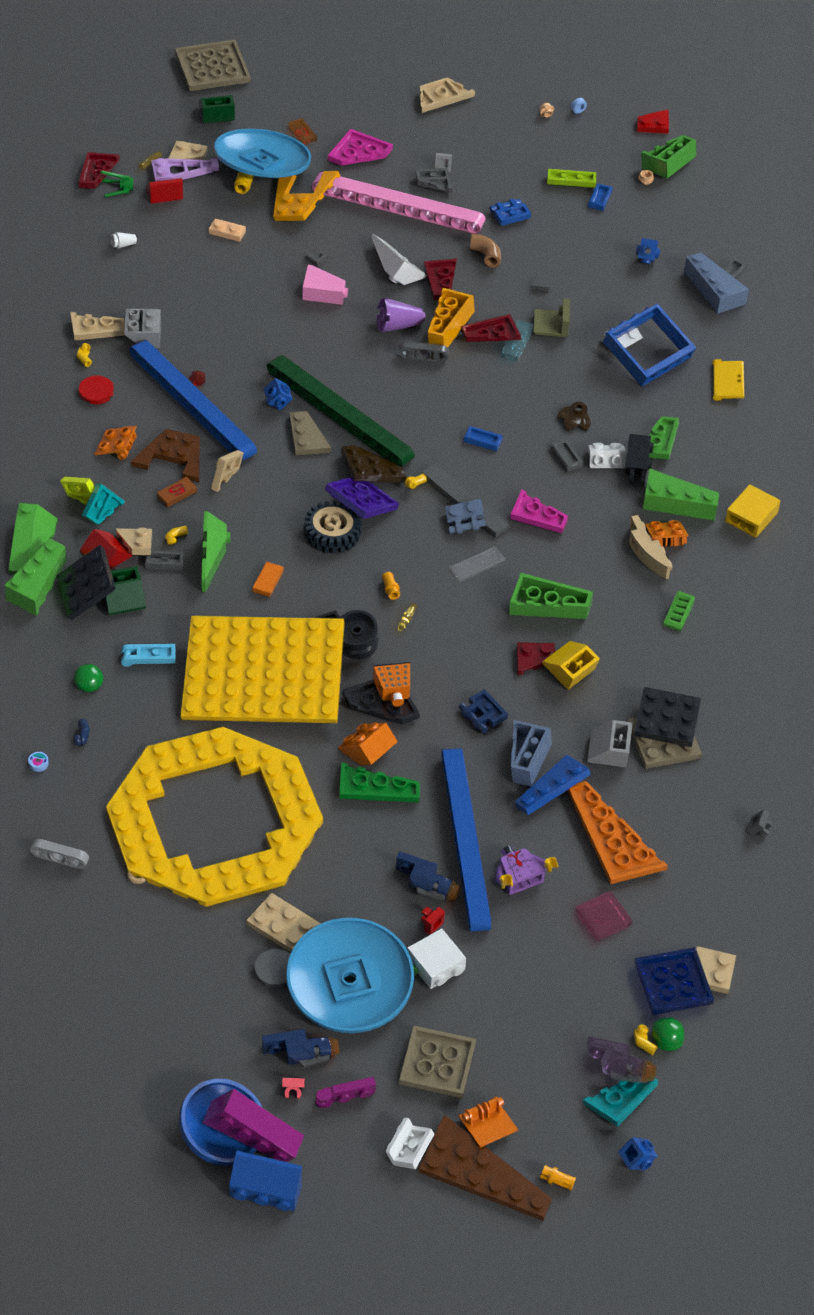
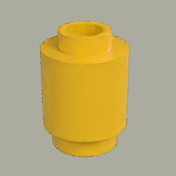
(243, 182)

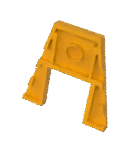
(299, 206)

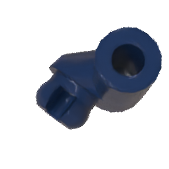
(84, 732)

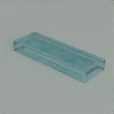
(514, 348)

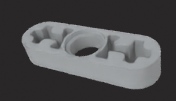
(59, 853)

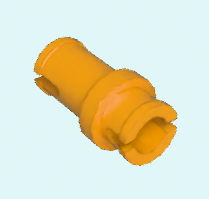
(391, 587)
(559, 1178)

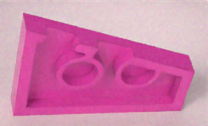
(532, 512)

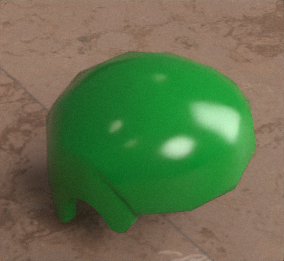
(88, 678)
(668, 1034)

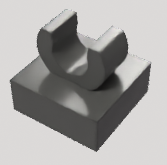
(759, 823)

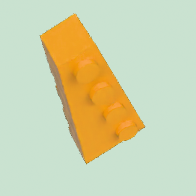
(452, 313)

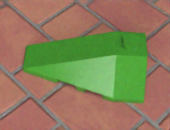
(32, 530)

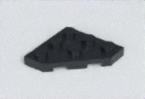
(367, 700)

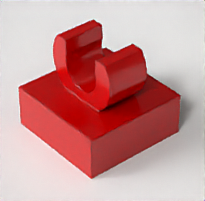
(432, 919)

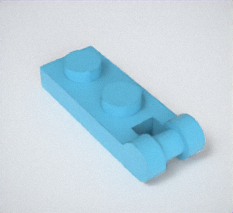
(148, 654)

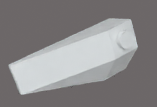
(395, 264)

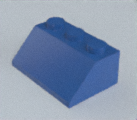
(265, 1181)

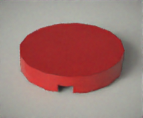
(96, 389)

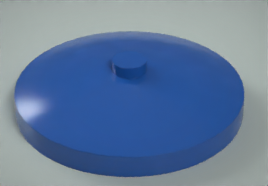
(202, 1139)

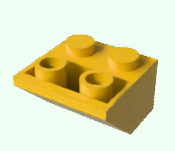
(571, 663)

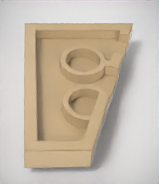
(90, 327)

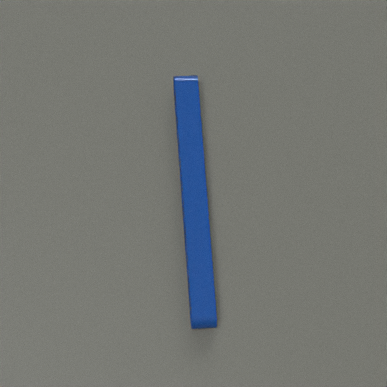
(192, 399)
(466, 840)

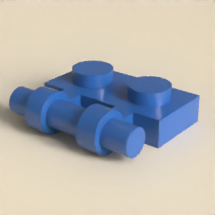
(510, 211)

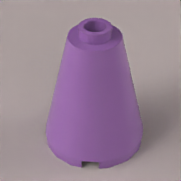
(397, 315)

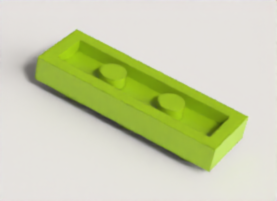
(571, 178)

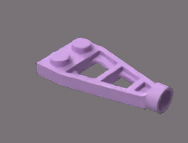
(162, 172)

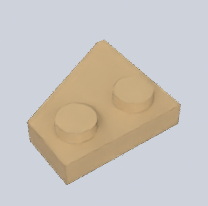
(190, 151)
(136, 540)
(717, 968)

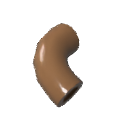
(488, 248)

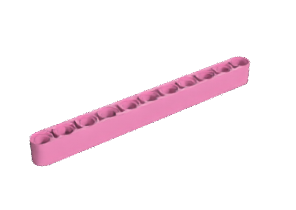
(404, 204)

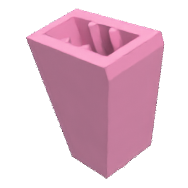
(323, 286)

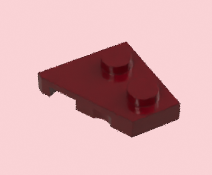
(532, 655)

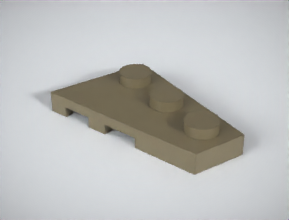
(306, 435)

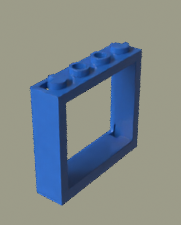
(671, 330)

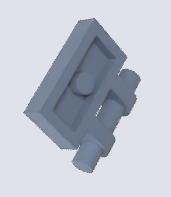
(465, 512)

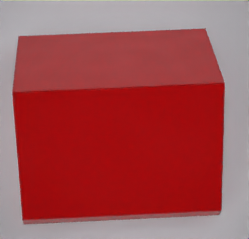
(165, 190)
(115, 551)

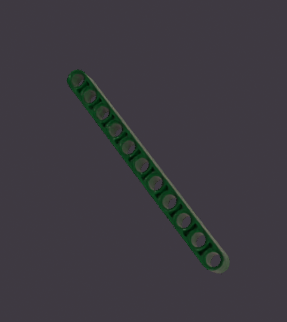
(340, 411)

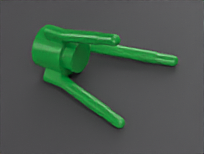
(125, 182)

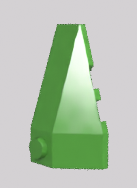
(214, 546)

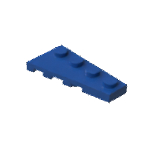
(555, 782)

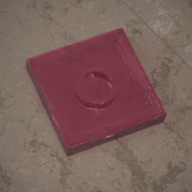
(603, 915)

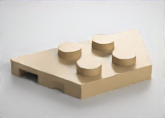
(442, 93)

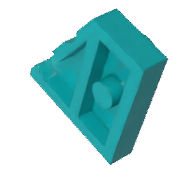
(101, 504)

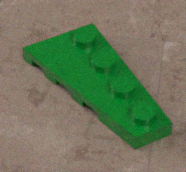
(366, 785)

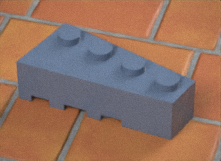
(715, 284)

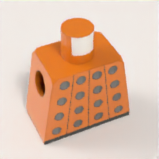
(393, 681)

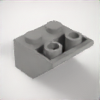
(143, 325)
(610, 743)

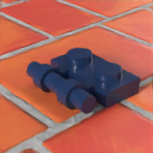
(487, 707)

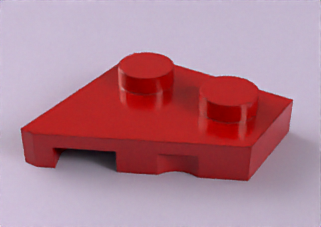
(654, 122)

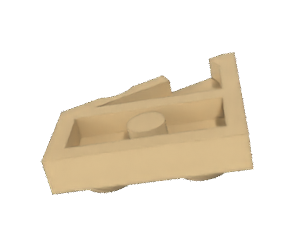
(226, 467)

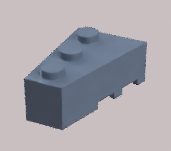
(529, 751)

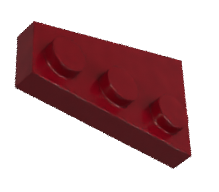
(93, 165)
(440, 275)
(493, 329)

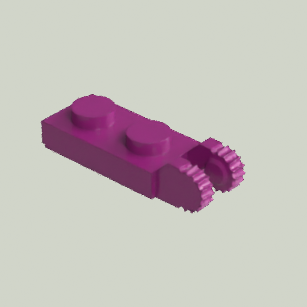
(344, 1092)

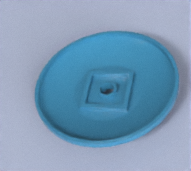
(262, 153)
(350, 949)

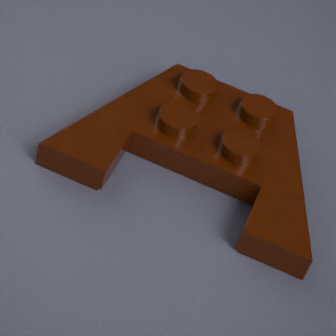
(175, 448)

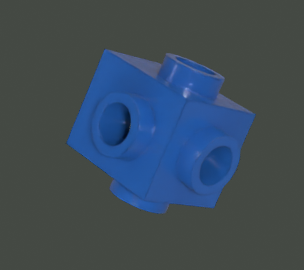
(648, 244)
(277, 394)
(638, 1154)

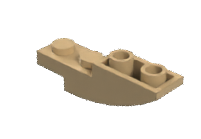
(648, 551)

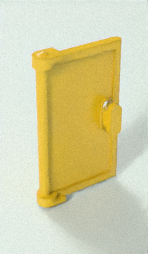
(728, 379)

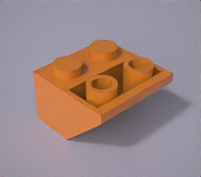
(368, 743)

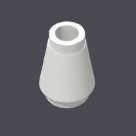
(122, 240)

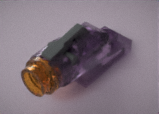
(619, 1061)

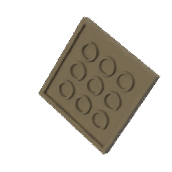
(212, 65)

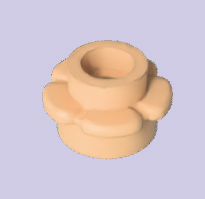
(546, 110)
(646, 177)

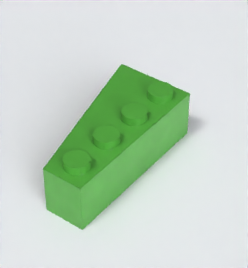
(36, 578)

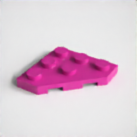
(358, 148)

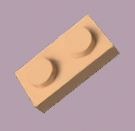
(227, 230)

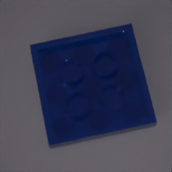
(674, 981)

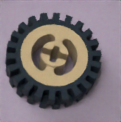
(332, 535)

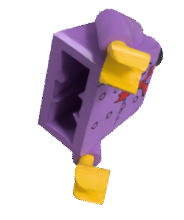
(522, 869)

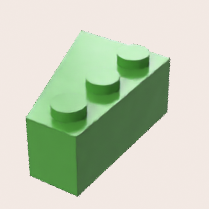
(670, 157)

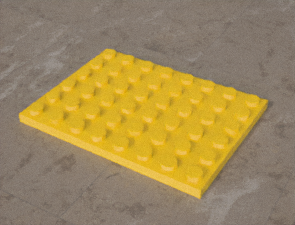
(263, 669)

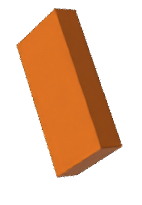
(268, 579)

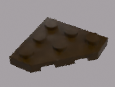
(371, 467)

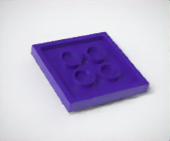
(361, 497)

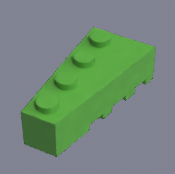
(679, 497)
(549, 599)

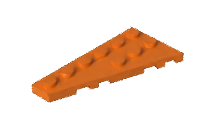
(614, 841)

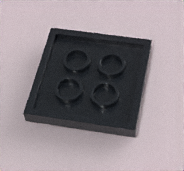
(86, 582)
(667, 717)

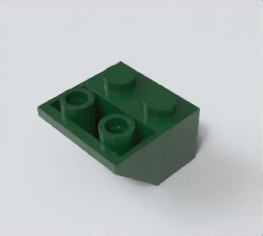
(217, 109)
(128, 593)

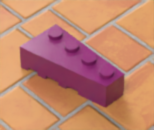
(253, 1126)

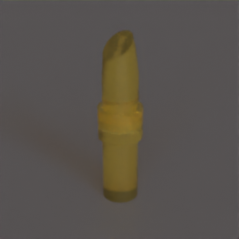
(147, 161)
(407, 616)

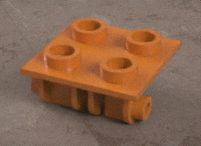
(117, 441)
(672, 529)
(488, 1121)

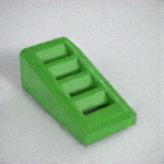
(684, 601)

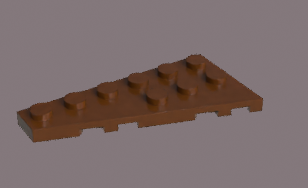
(463, 1164)

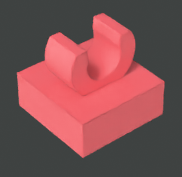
(293, 1083)

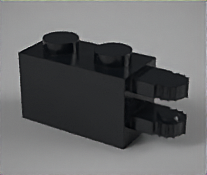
(638, 457)

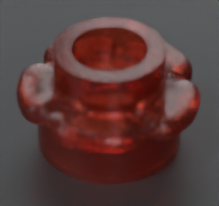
(197, 378)

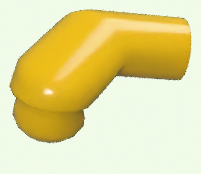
(83, 353)
(411, 482)
(175, 532)
(641, 1039)

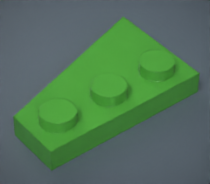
(663, 437)

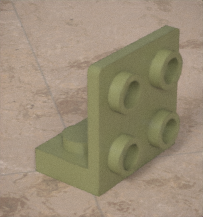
(552, 321)

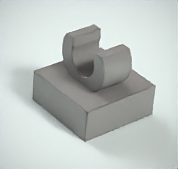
(443, 161)

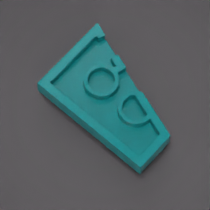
(620, 1100)

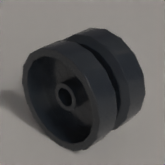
(360, 634)

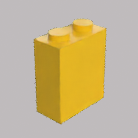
(752, 510)

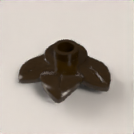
(573, 417)

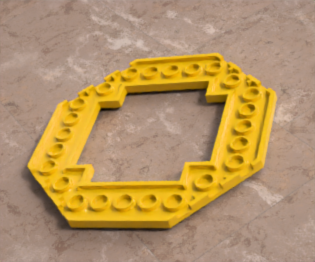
(230, 879)

